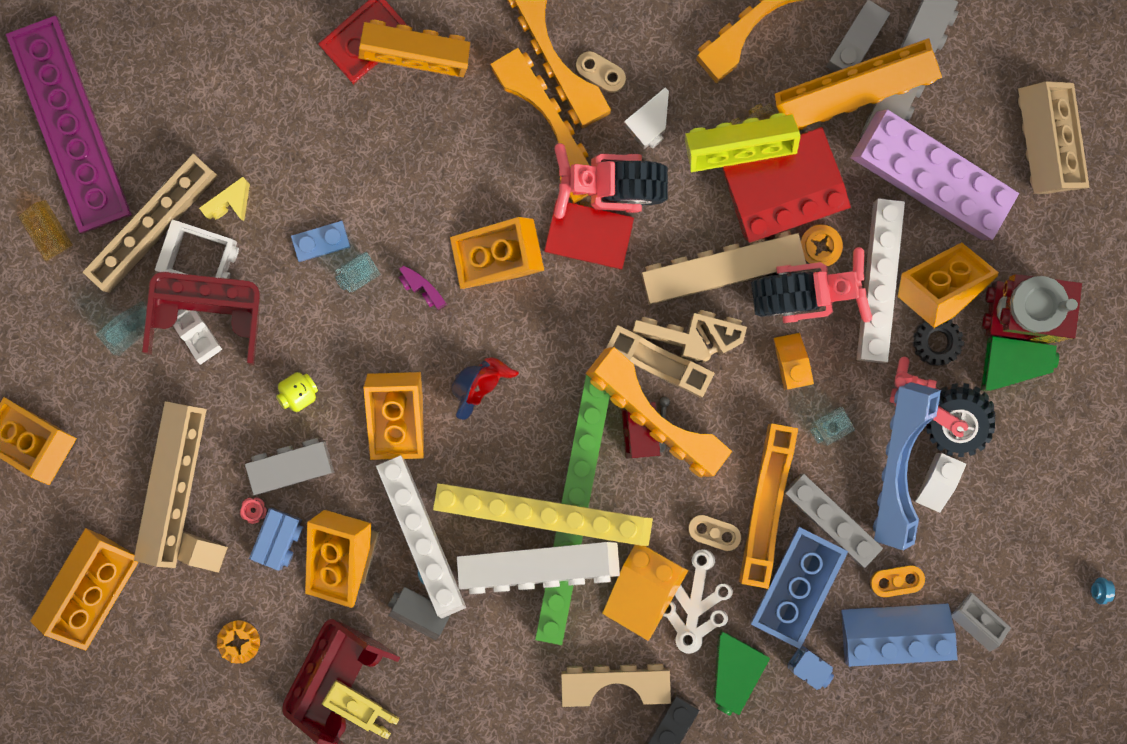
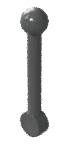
(664, 402)

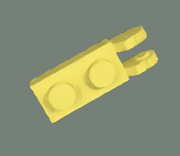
(357, 708)

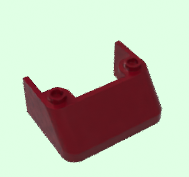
(203, 294)
(333, 656)

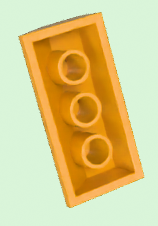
(414, 49)
(84, 590)

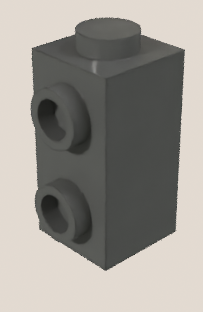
(416, 613)

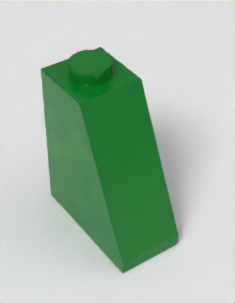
(1016, 361)
(736, 673)

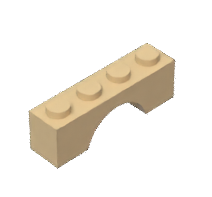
(661, 363)
(581, 686)

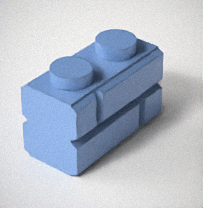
(276, 539)
(811, 668)

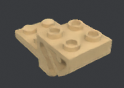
(722, 333)

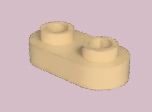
(600, 72)
(714, 532)

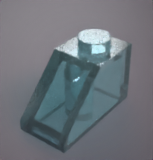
(124, 329)

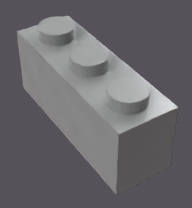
(289, 466)

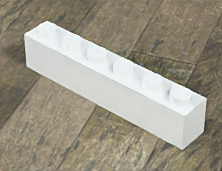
(881, 279)
(421, 537)
(538, 566)

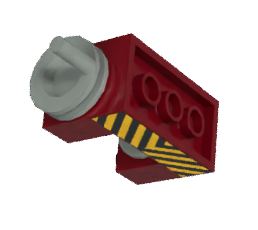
(1033, 309)

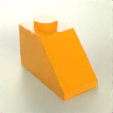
(793, 361)

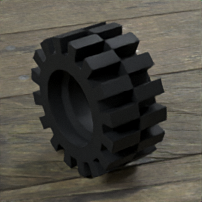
(938, 358)

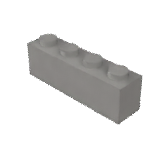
(832, 520)

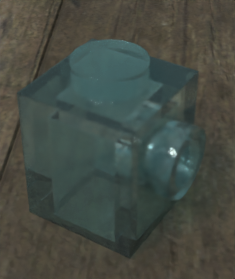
(356, 272)
(831, 426)

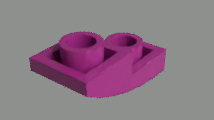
(413, 280)

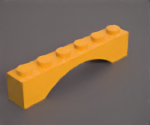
(724, 53)
(518, 79)
(583, 97)
(618, 378)
(767, 504)

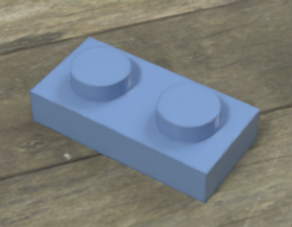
(320, 241)

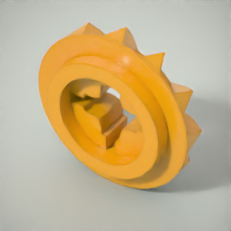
(833, 243)
(244, 631)

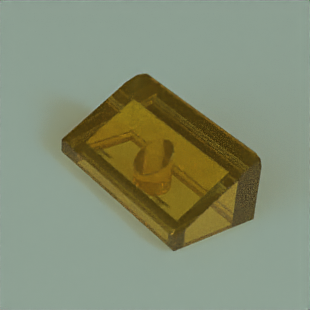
(45, 230)

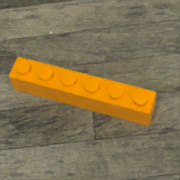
(860, 84)

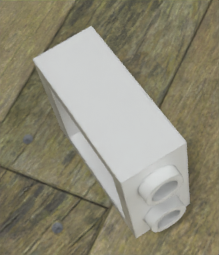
(173, 241)

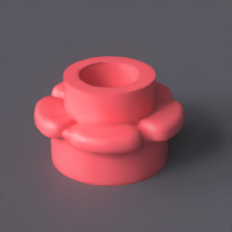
(250, 503)

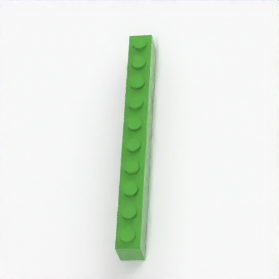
(576, 493)

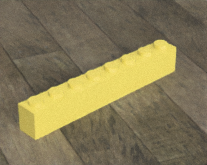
(543, 514)

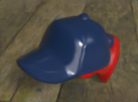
(485, 376)

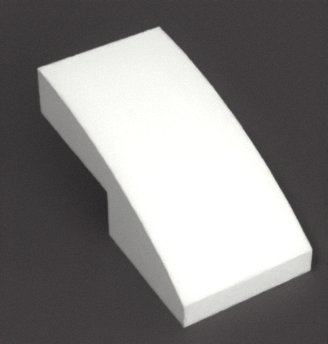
(196, 335)

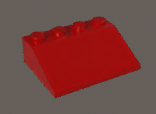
(787, 189)

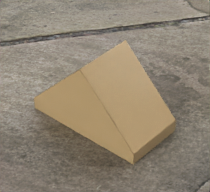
(201, 552)

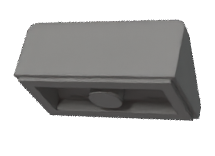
(981, 622)

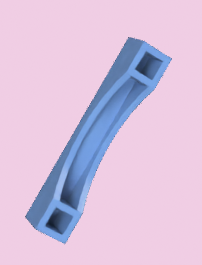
(896, 516)

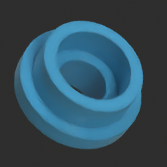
(1103, 590)

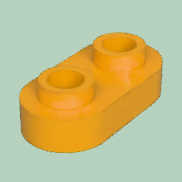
(896, 581)

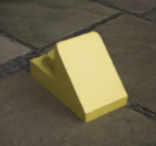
(234, 195)

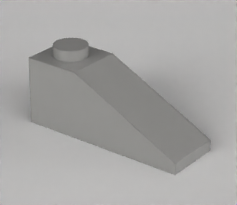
(859, 37)

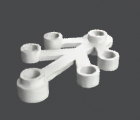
(696, 606)

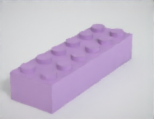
(934, 175)

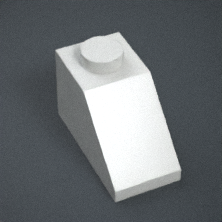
(649, 121)
(940, 482)

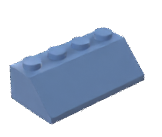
(798, 587)
(898, 635)

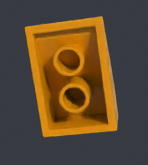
(497, 252)
(945, 284)
(394, 415)
(32, 442)
(336, 557)
(644, 590)

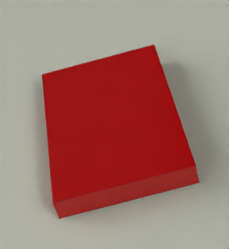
(344, 42)
(590, 236)

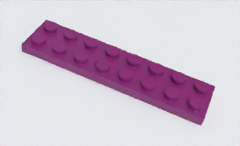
(68, 124)

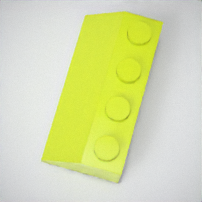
(742, 142)

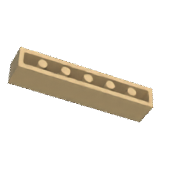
(150, 224)
(721, 269)
(170, 485)

